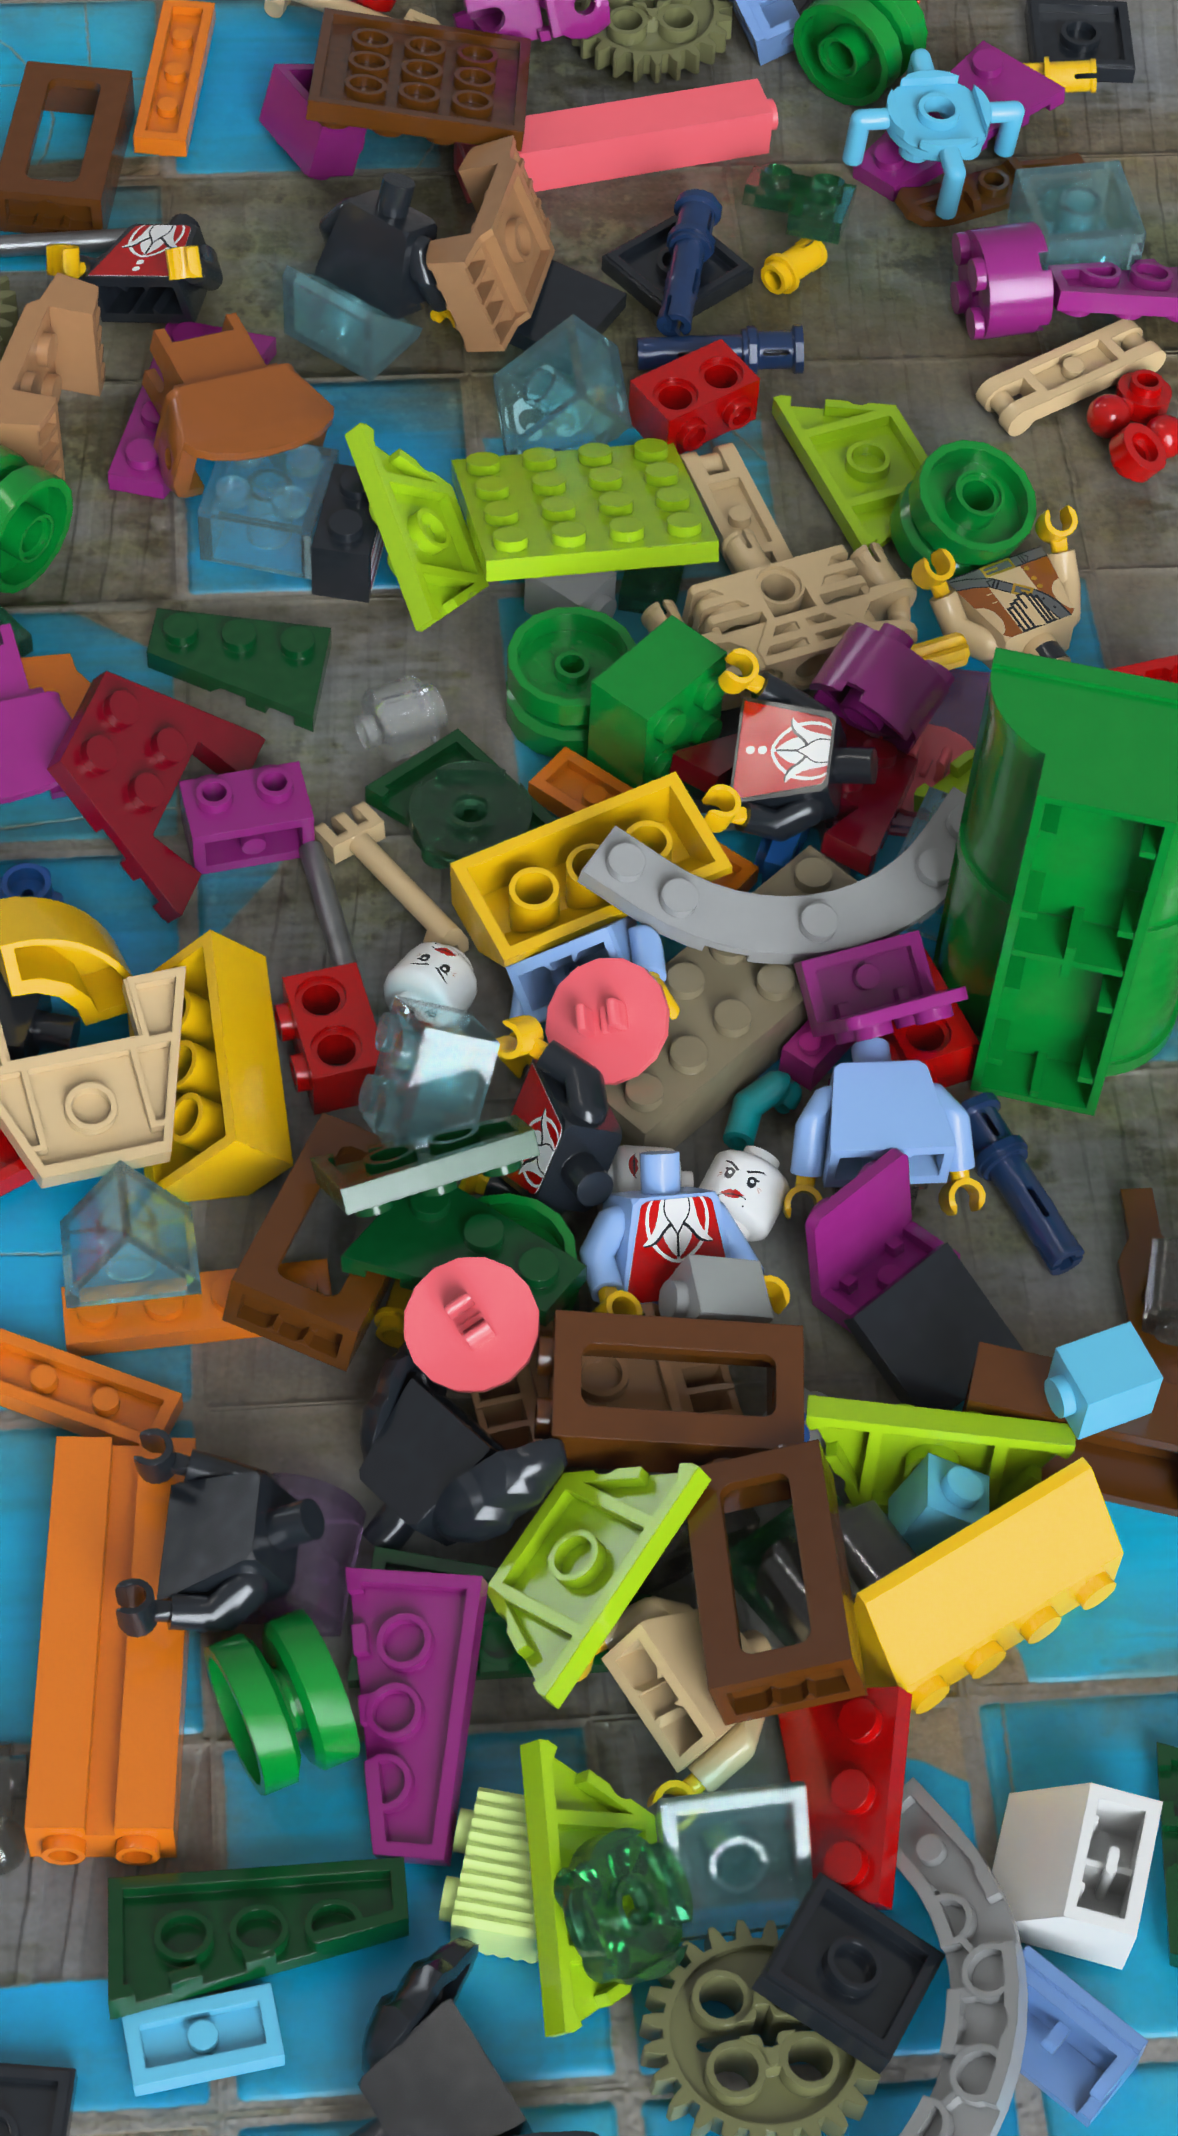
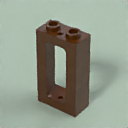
(87, 202)
(284, 1310)
(663, 1438)
(1130, 1461)
(794, 1676)

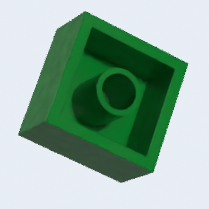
(656, 703)

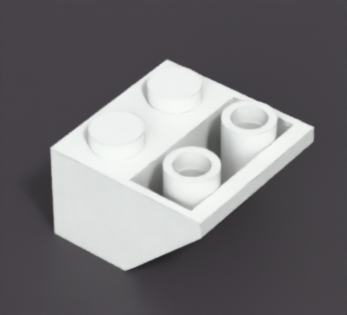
(1077, 1868)

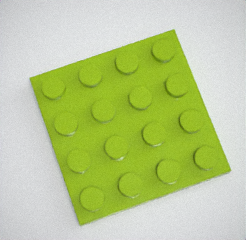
(582, 510)

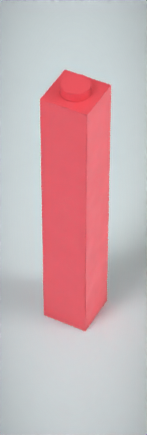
(643, 135)

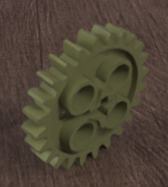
(659, 36)
(776, 2097)

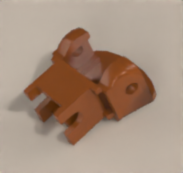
(226, 404)

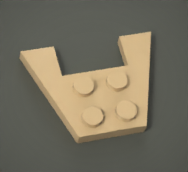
(103, 1101)

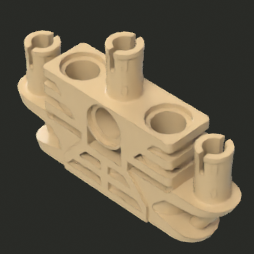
(791, 608)

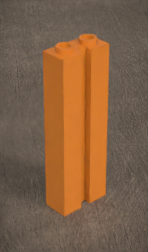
(104, 1700)

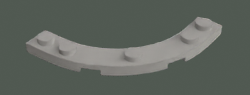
(772, 926)
(986, 1972)

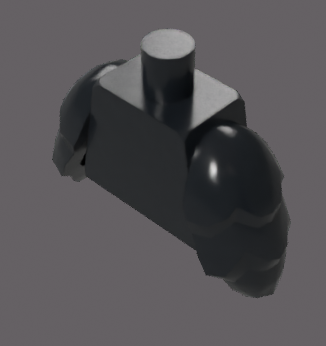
(441, 1466)
(426, 2064)

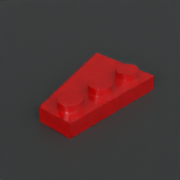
(854, 1783)

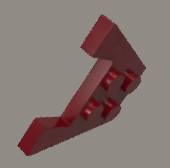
(125, 764)
(864, 808)

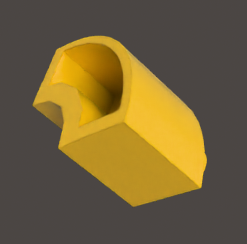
(61, 954)

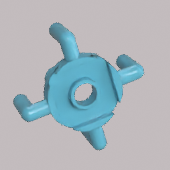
(945, 140)

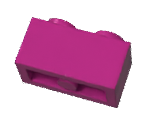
(810, 1057)

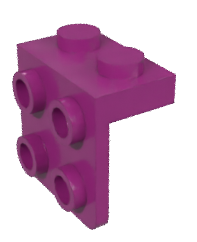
(869, 985)
(864, 1237)

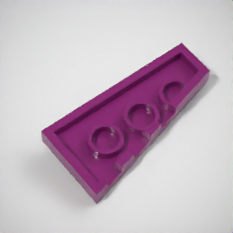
(999, 78)
(1107, 289)
(136, 462)
(417, 1684)

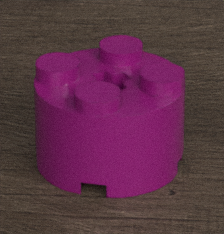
(1002, 280)
(882, 684)

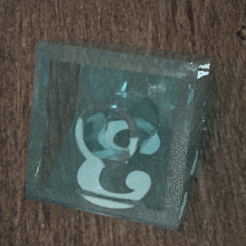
(563, 392)

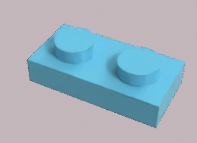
(203, 2039)

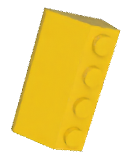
(527, 891)
(229, 1078)
(989, 1588)

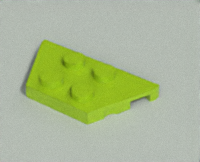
(855, 459)
(420, 529)
(882, 1443)
(585, 1564)
(560, 1816)

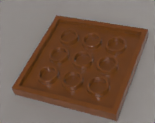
(419, 79)

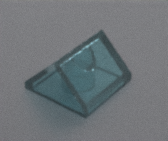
(342, 324)
(128, 1243)
(740, 1854)

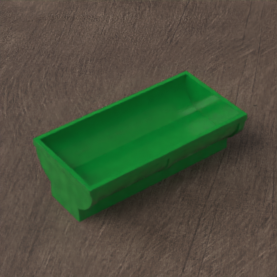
(1066, 880)

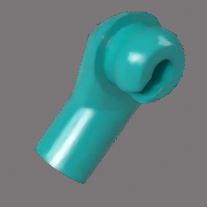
(753, 1101)

